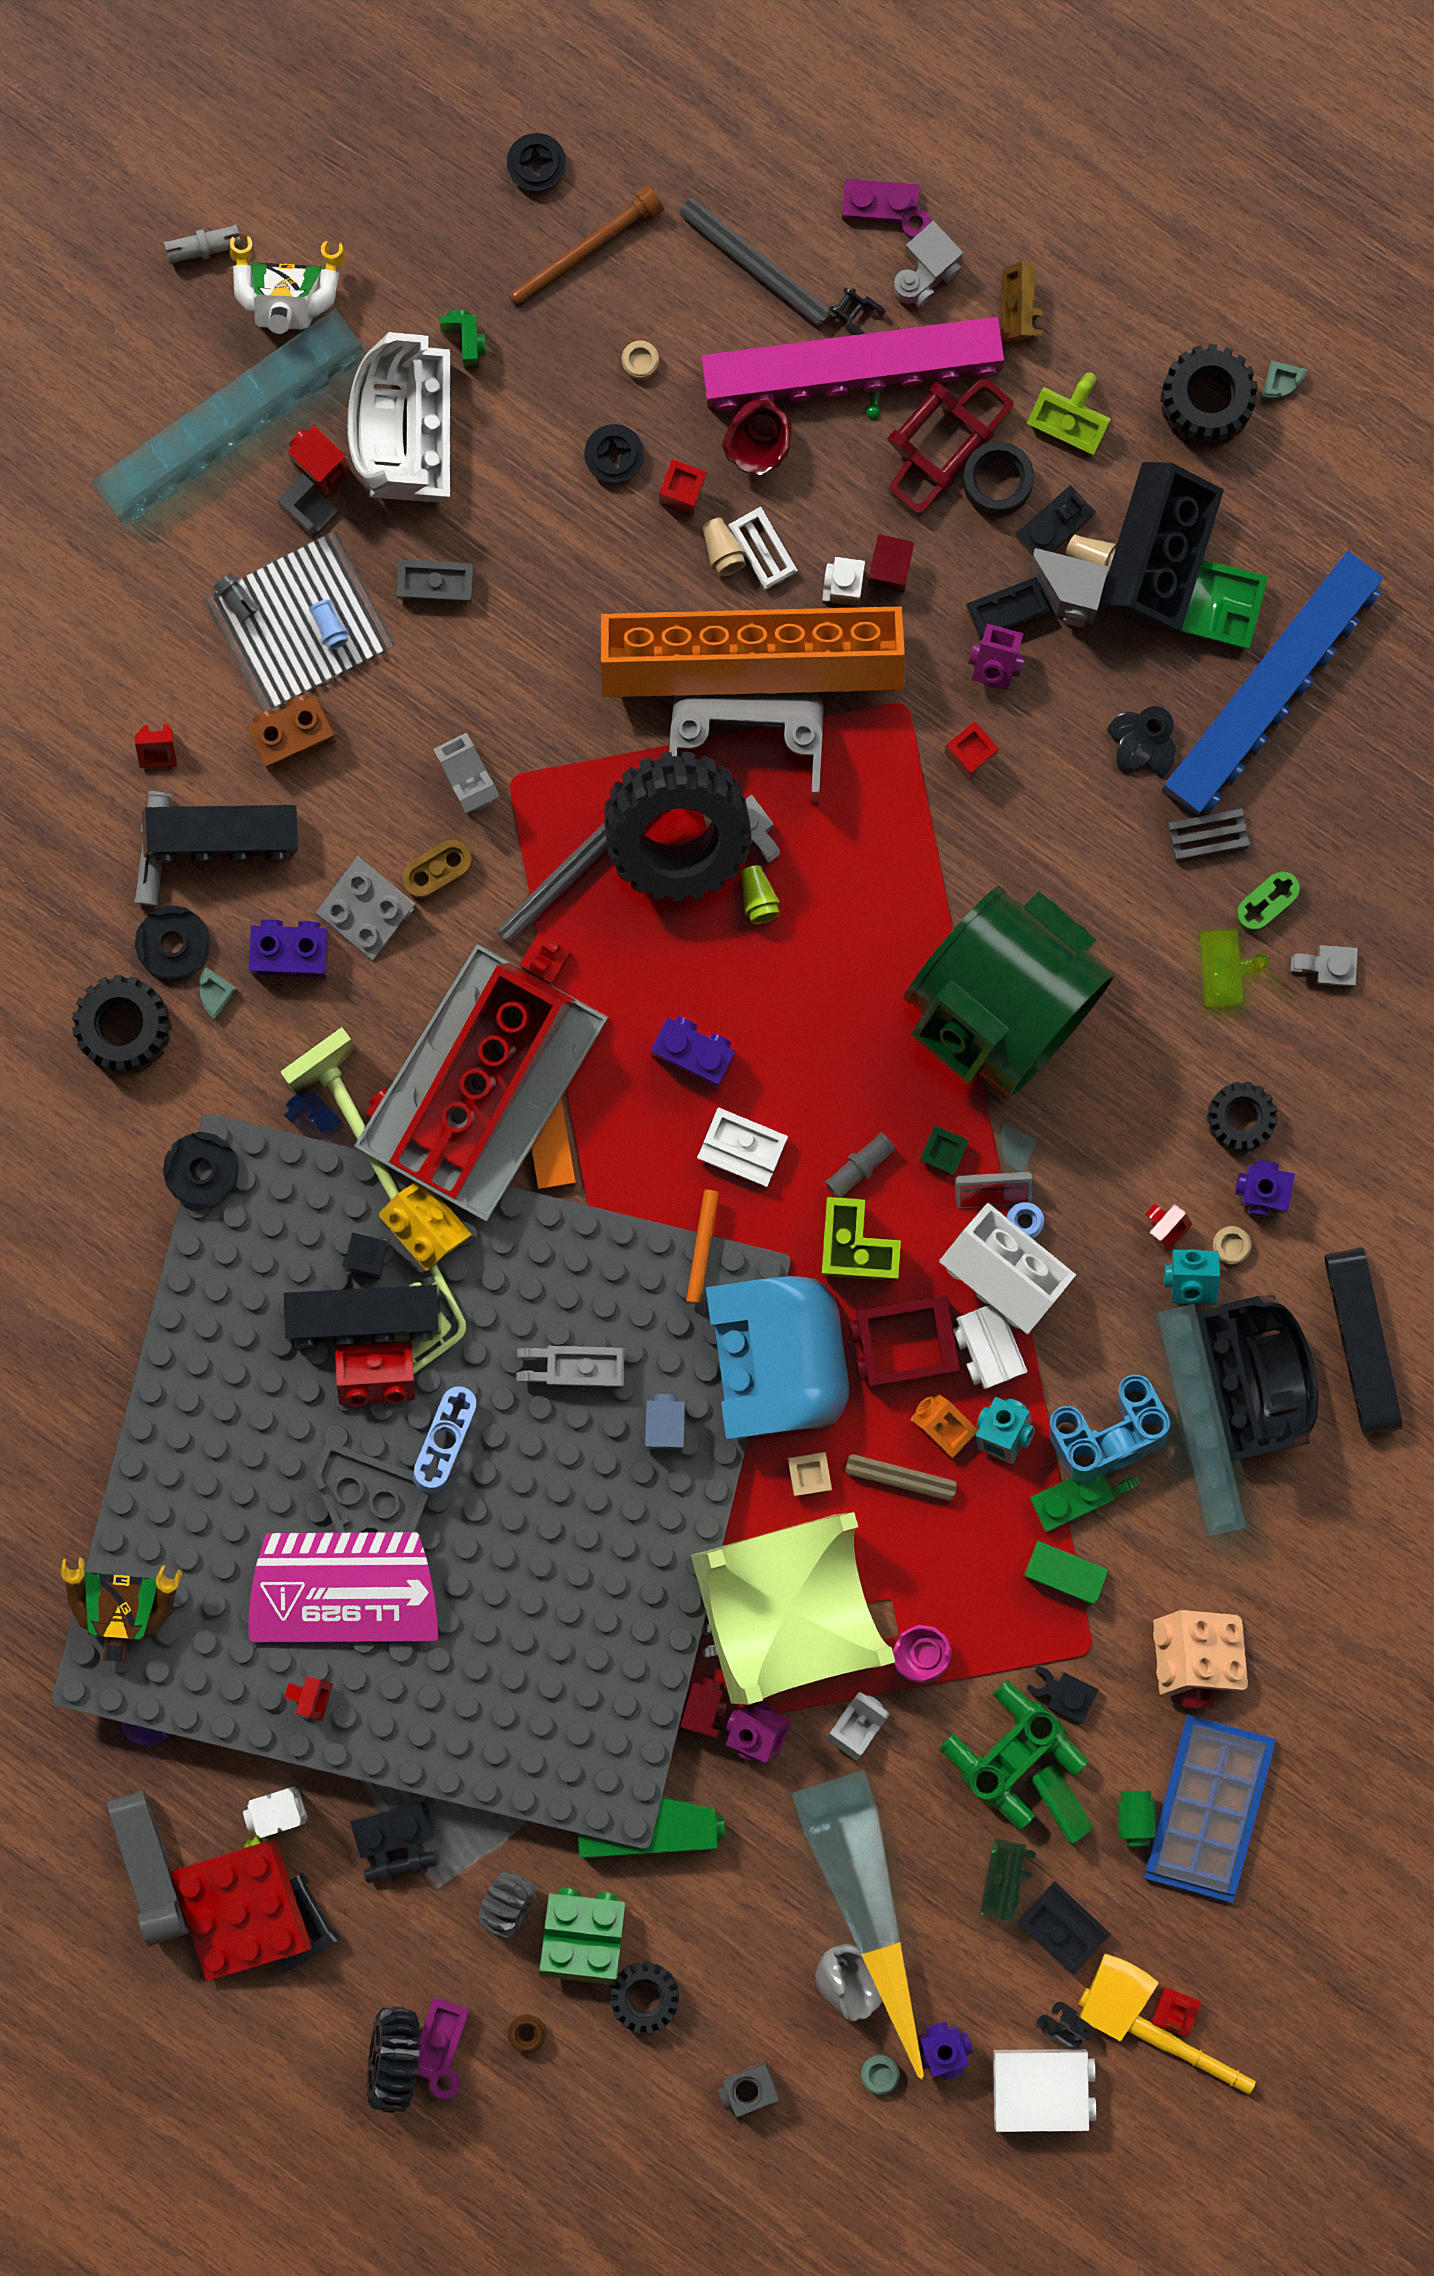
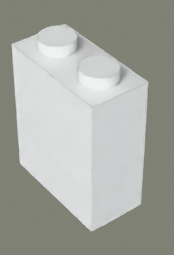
(1043, 2090)

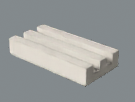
(778, 576)

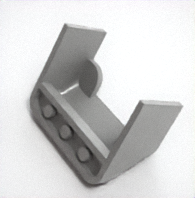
(797, 712)

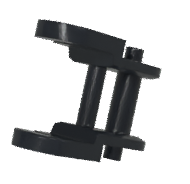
(862, 303)
(1069, 2029)

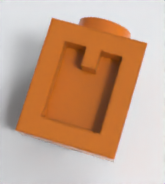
(944, 1424)

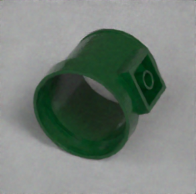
(1007, 990)

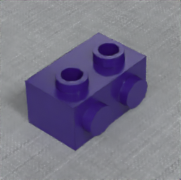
(289, 950)
(693, 1052)

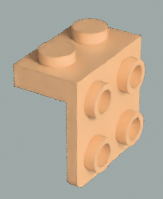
(1199, 1652)

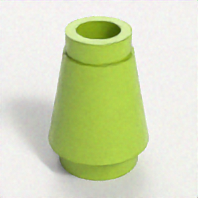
(758, 896)

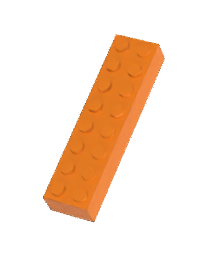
(752, 651)

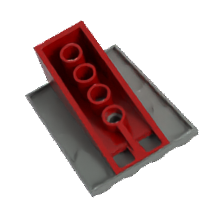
(481, 1082)

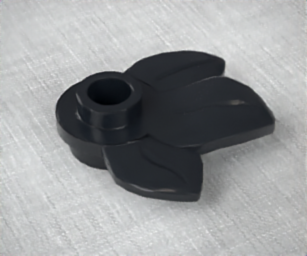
(1140, 744)

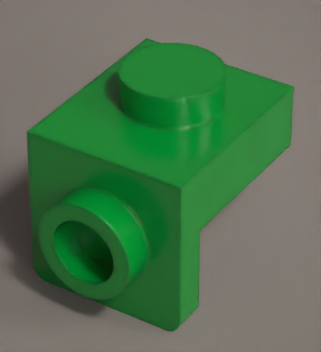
(472, 342)

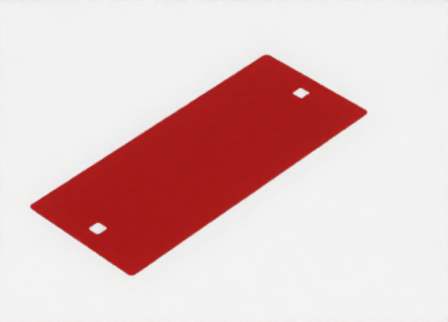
(831, 1067)

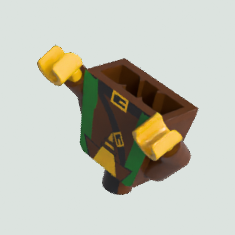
(119, 1605)

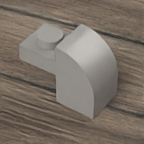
(466, 773)

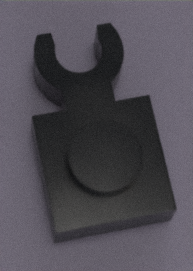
(1068, 1695)

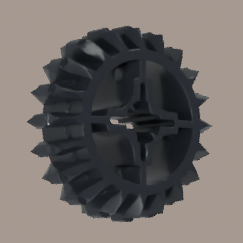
(393, 2059)

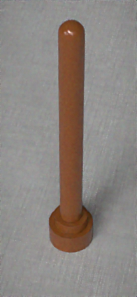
(643, 205)

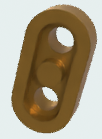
(436, 868)

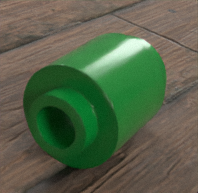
(1136, 1817)

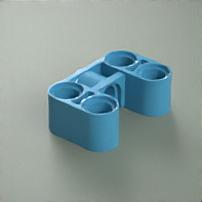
(1116, 1445)

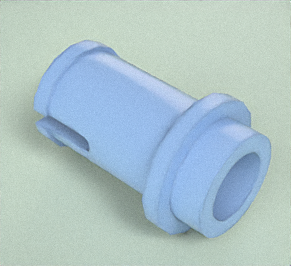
(329, 625)

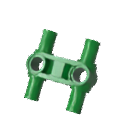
(1013, 1754)

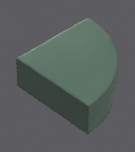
(1282, 380)
(214, 992)

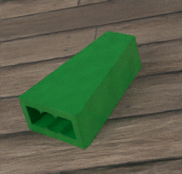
(677, 1828)

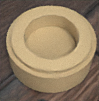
(640, 360)
(1232, 1245)

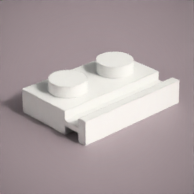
(742, 1147)

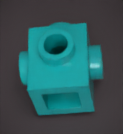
(1193, 1277)
(1004, 1429)

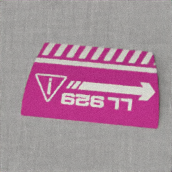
(342, 1589)

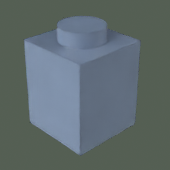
(664, 1423)

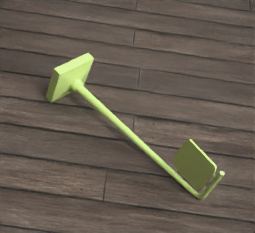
(322, 1065)

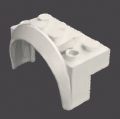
(377, 419)

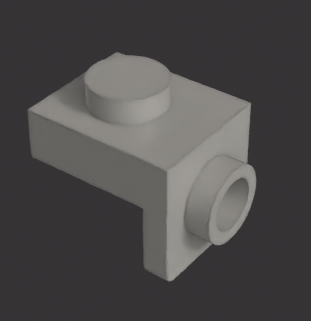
(858, 1725)

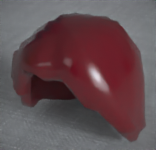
(758, 437)

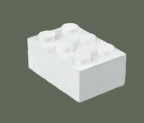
(1007, 1268)

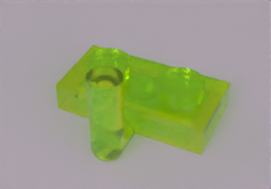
(1223, 967)

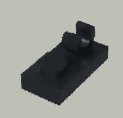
(1056, 522)

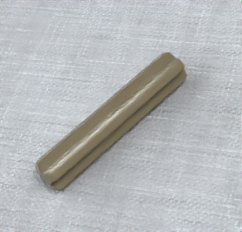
(901, 1477)

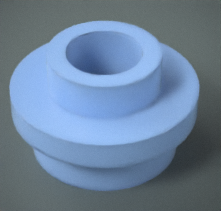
(1031, 1210)

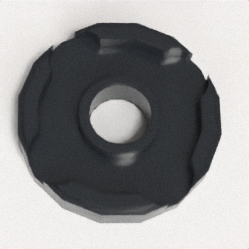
(185, 961)
(201, 1192)

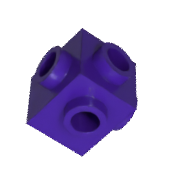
(1278, 1184)
(940, 2035)

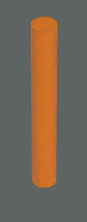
(702, 1246)

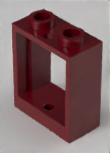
(944, 1333)

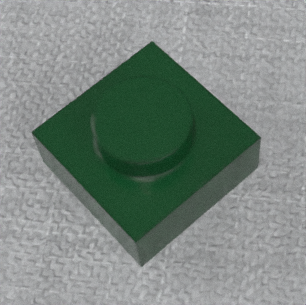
(943, 1150)

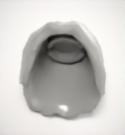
(847, 1983)

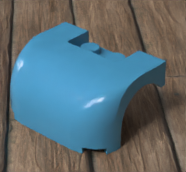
(778, 1355)

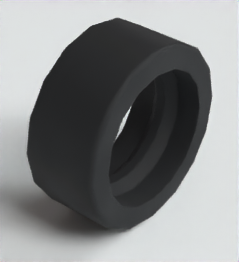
(1002, 450)

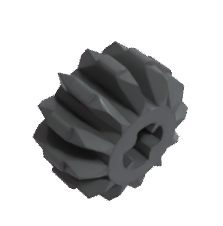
(507, 1905)

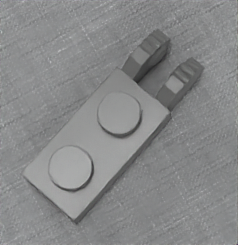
(575, 1366)

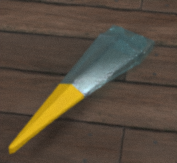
(848, 1845)

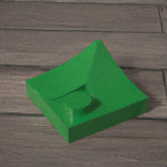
(1225, 604)

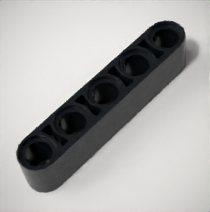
(1363, 1341)

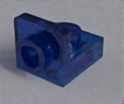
(321, 1113)

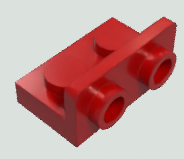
(375, 1373)

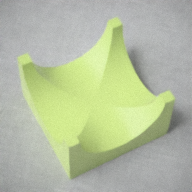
(788, 1608)

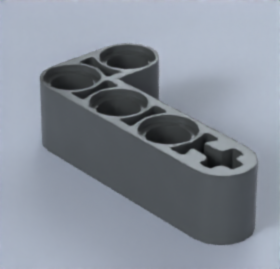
(148, 1868)

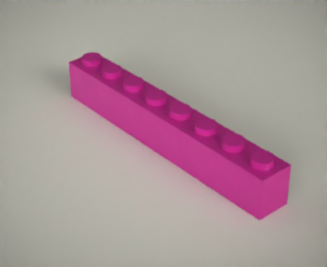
(853, 363)

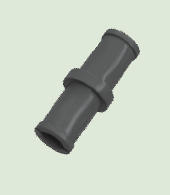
(860, 1166)

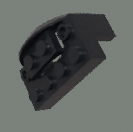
(1283, 1369)

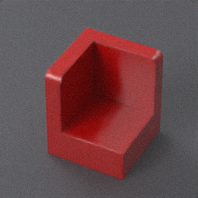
(682, 487)
(970, 749)

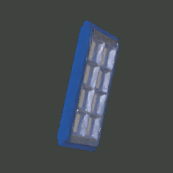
(1209, 1808)

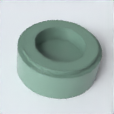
(880, 2074)

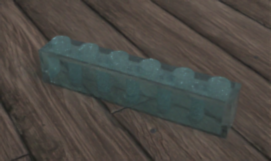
(1199, 1420)

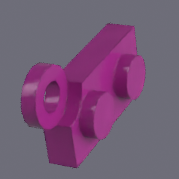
(883, 203)
(439, 2043)

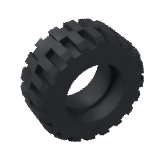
(685, 867)

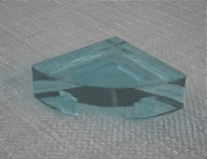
(1016, 1147)

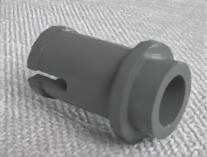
(236, 597)

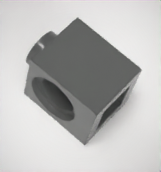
(761, 2077)

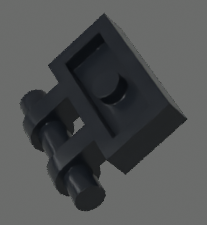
(392, 1830)

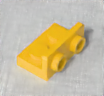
(424, 1224)

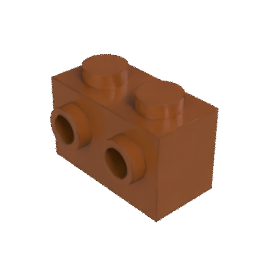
(291, 732)

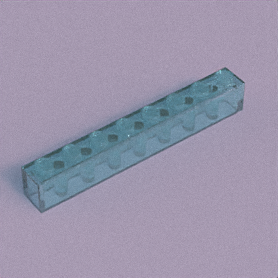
(229, 417)

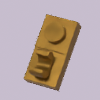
(1017, 303)

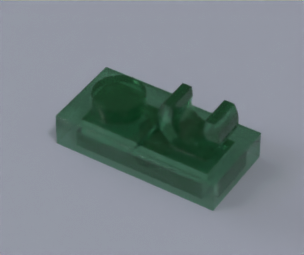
(1003, 1878)

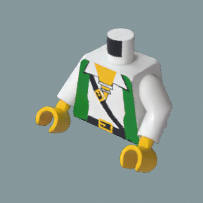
(285, 293)

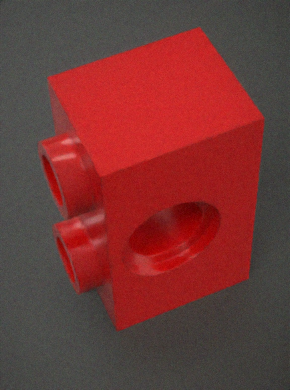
(318, 460)

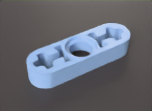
(425, 1460)

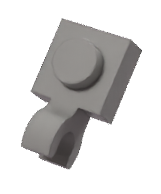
(760, 825)
(1332, 965)

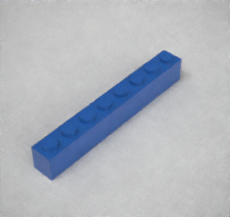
(1272, 684)

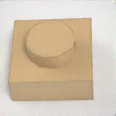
(809, 1474)

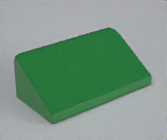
(1066, 1573)
(1062, 1803)

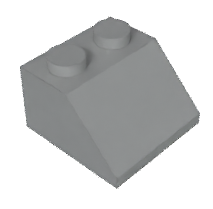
(1069, 585)

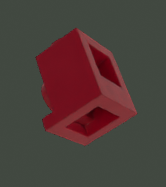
(705, 1707)

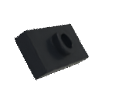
(1008, 607)

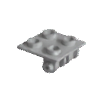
(365, 908)

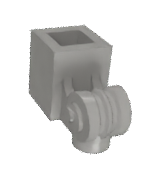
(935, 259)

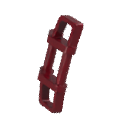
(979, 432)

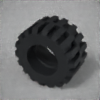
(1214, 365)
(104, 997)

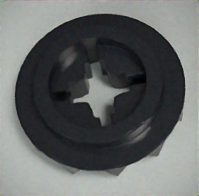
(548, 150)
(624, 440)

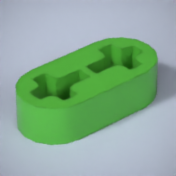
(1261, 895)

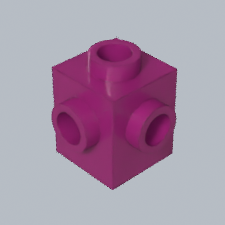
(997, 657)
(757, 1732)

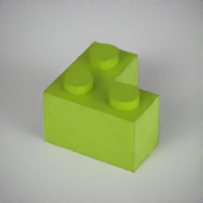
(848, 1253)

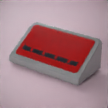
(994, 1189)

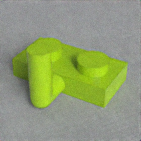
(1069, 418)

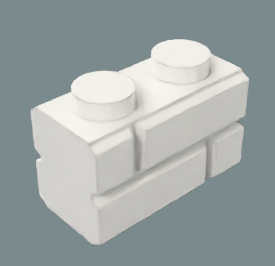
(990, 1347)
(275, 1812)

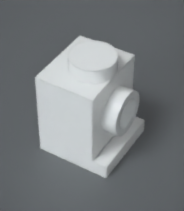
(843, 581)

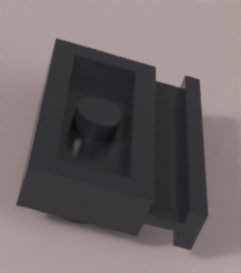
(1063, 1927)

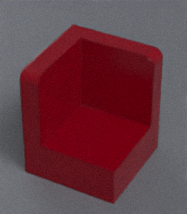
(891, 563)

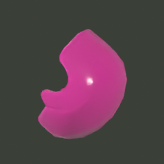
(922, 1654)

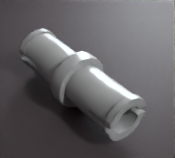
(202, 244)

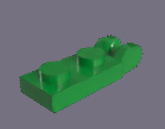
(1074, 1499)

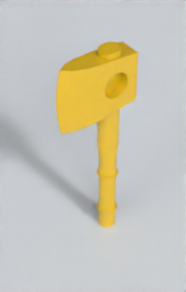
(1114, 2006)

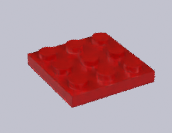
(241, 1909)

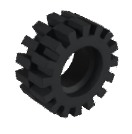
(1249, 1094)
(637, 2020)

